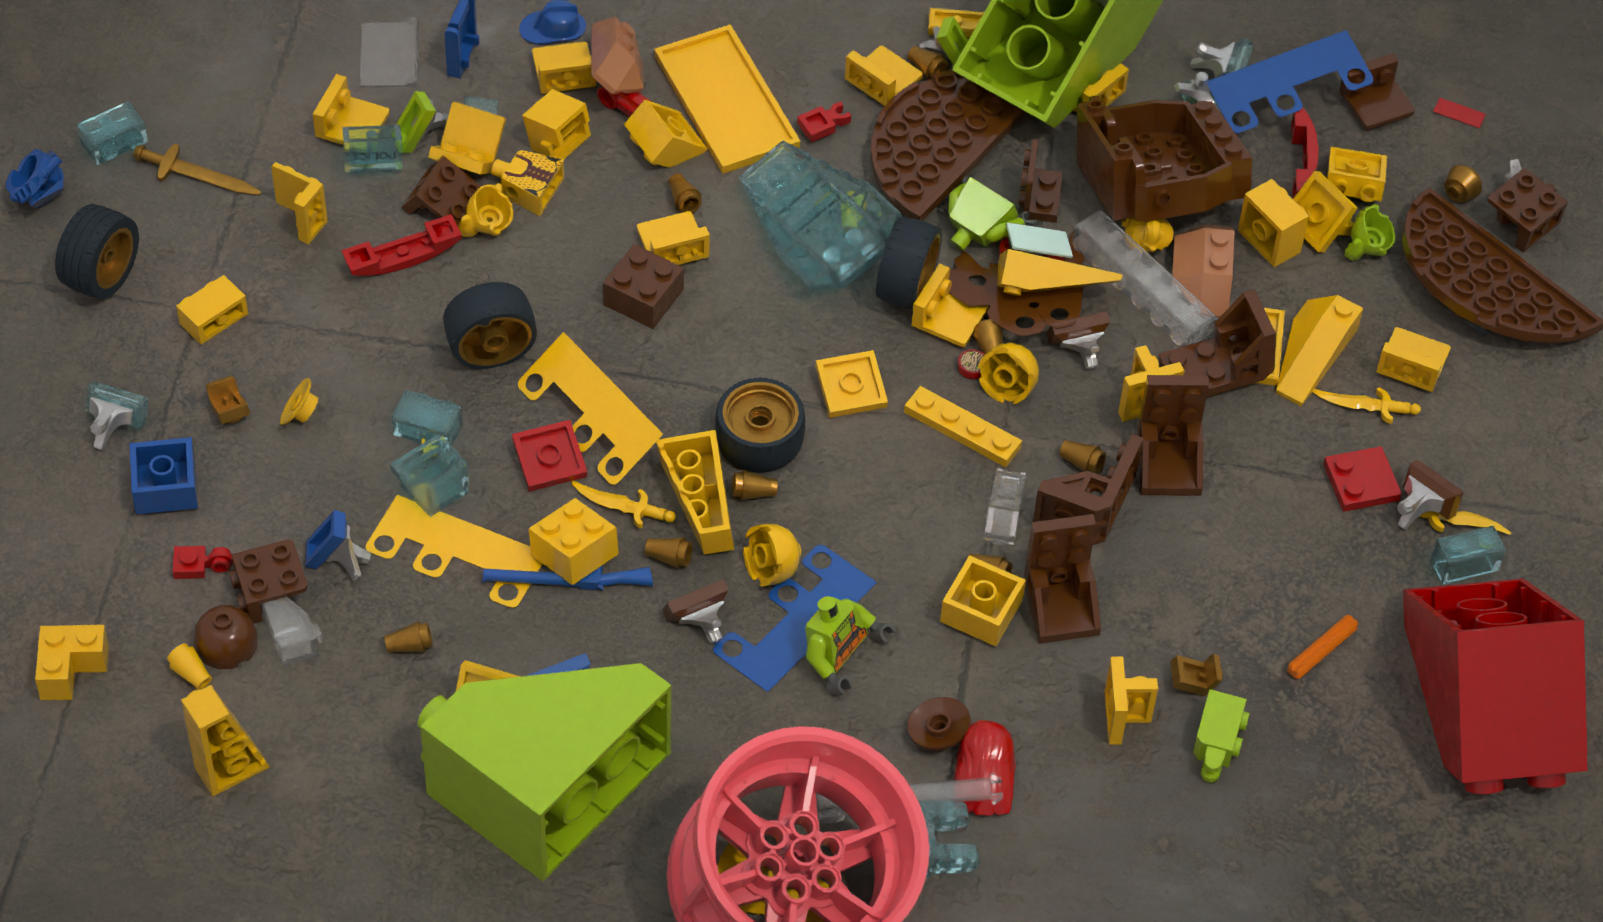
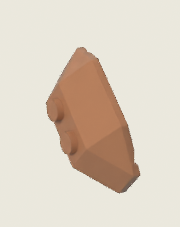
(616, 57)
(1206, 264)

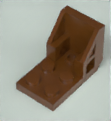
(1239, 351)
(1172, 435)
(1072, 494)
(1061, 579)

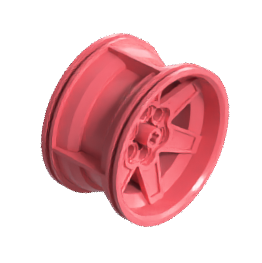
(805, 764)

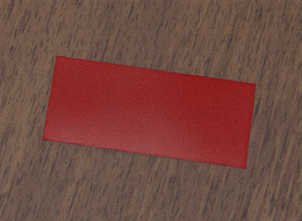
(1459, 112)

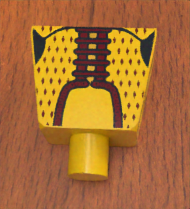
(530, 179)

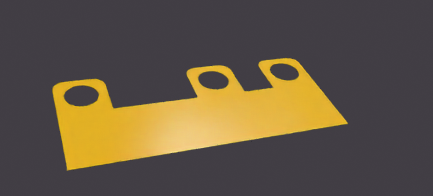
(602, 402)
(453, 537)

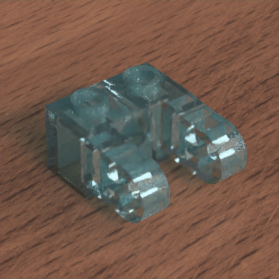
(948, 857)

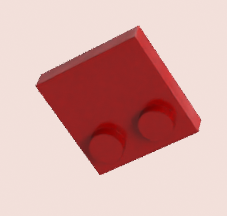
(549, 455)
(1362, 478)

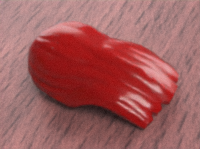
(987, 750)

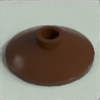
(938, 723)

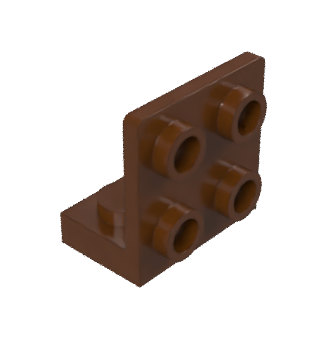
(1382, 99)
(1042, 189)
(442, 190)
(1529, 206)

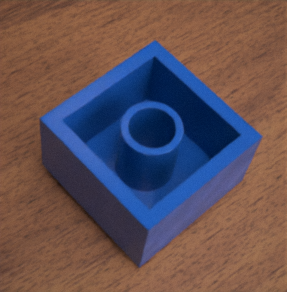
(163, 475)

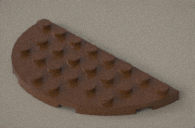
(934, 138)
(1486, 278)

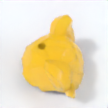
(485, 206)
(1149, 234)

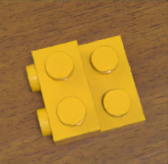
(1357, 173)

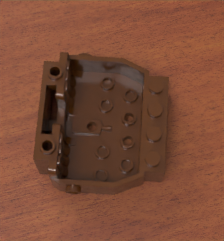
(1160, 158)

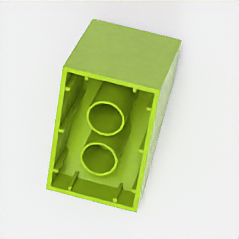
(1051, 50)
(545, 755)

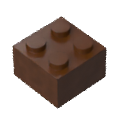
(643, 286)

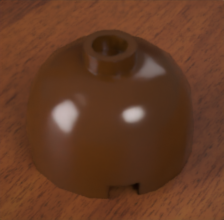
(225, 637)

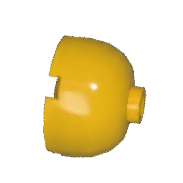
(1008, 372)
(771, 554)

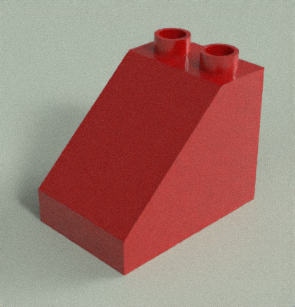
(1500, 681)

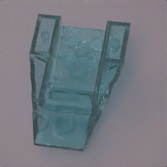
(819, 216)

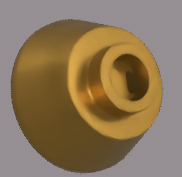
(1462, 183)

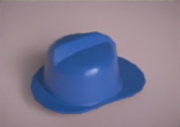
(555, 23)

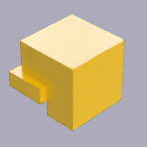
(557, 124)

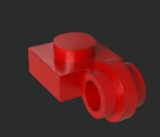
(191, 561)

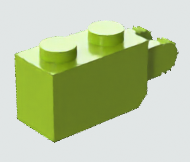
(1218, 733)

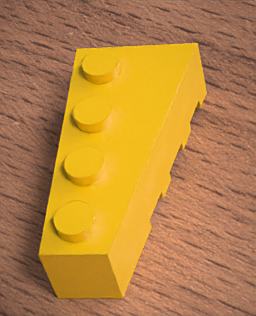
(698, 481)
(218, 742)

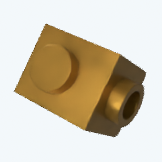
(226, 400)
(1195, 675)

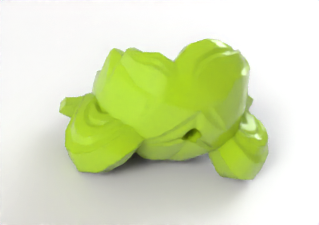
(1370, 234)

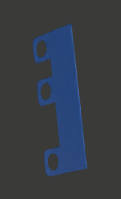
(1282, 72)
(787, 640)

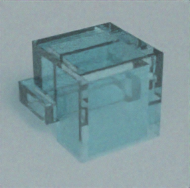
(433, 474)

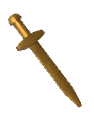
(170, 163)

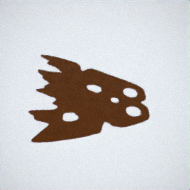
(1008, 308)

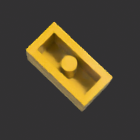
(212, 309)

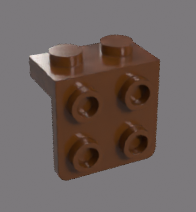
(266, 575)

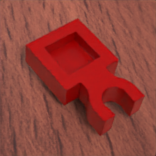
(822, 123)

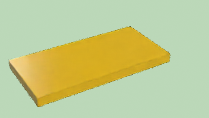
(725, 97)

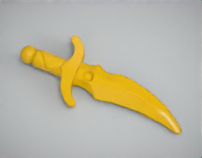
(1384, 405)
(625, 504)
(1462, 518)

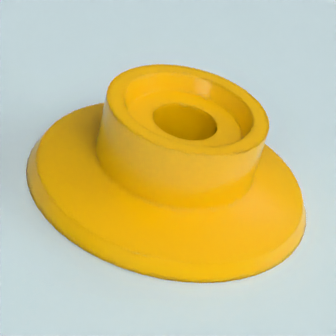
(300, 404)

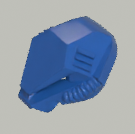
(37, 179)

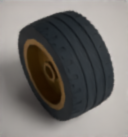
(97, 251)

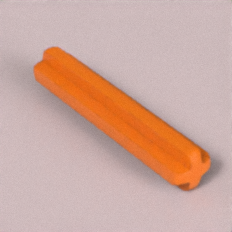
(1322, 646)

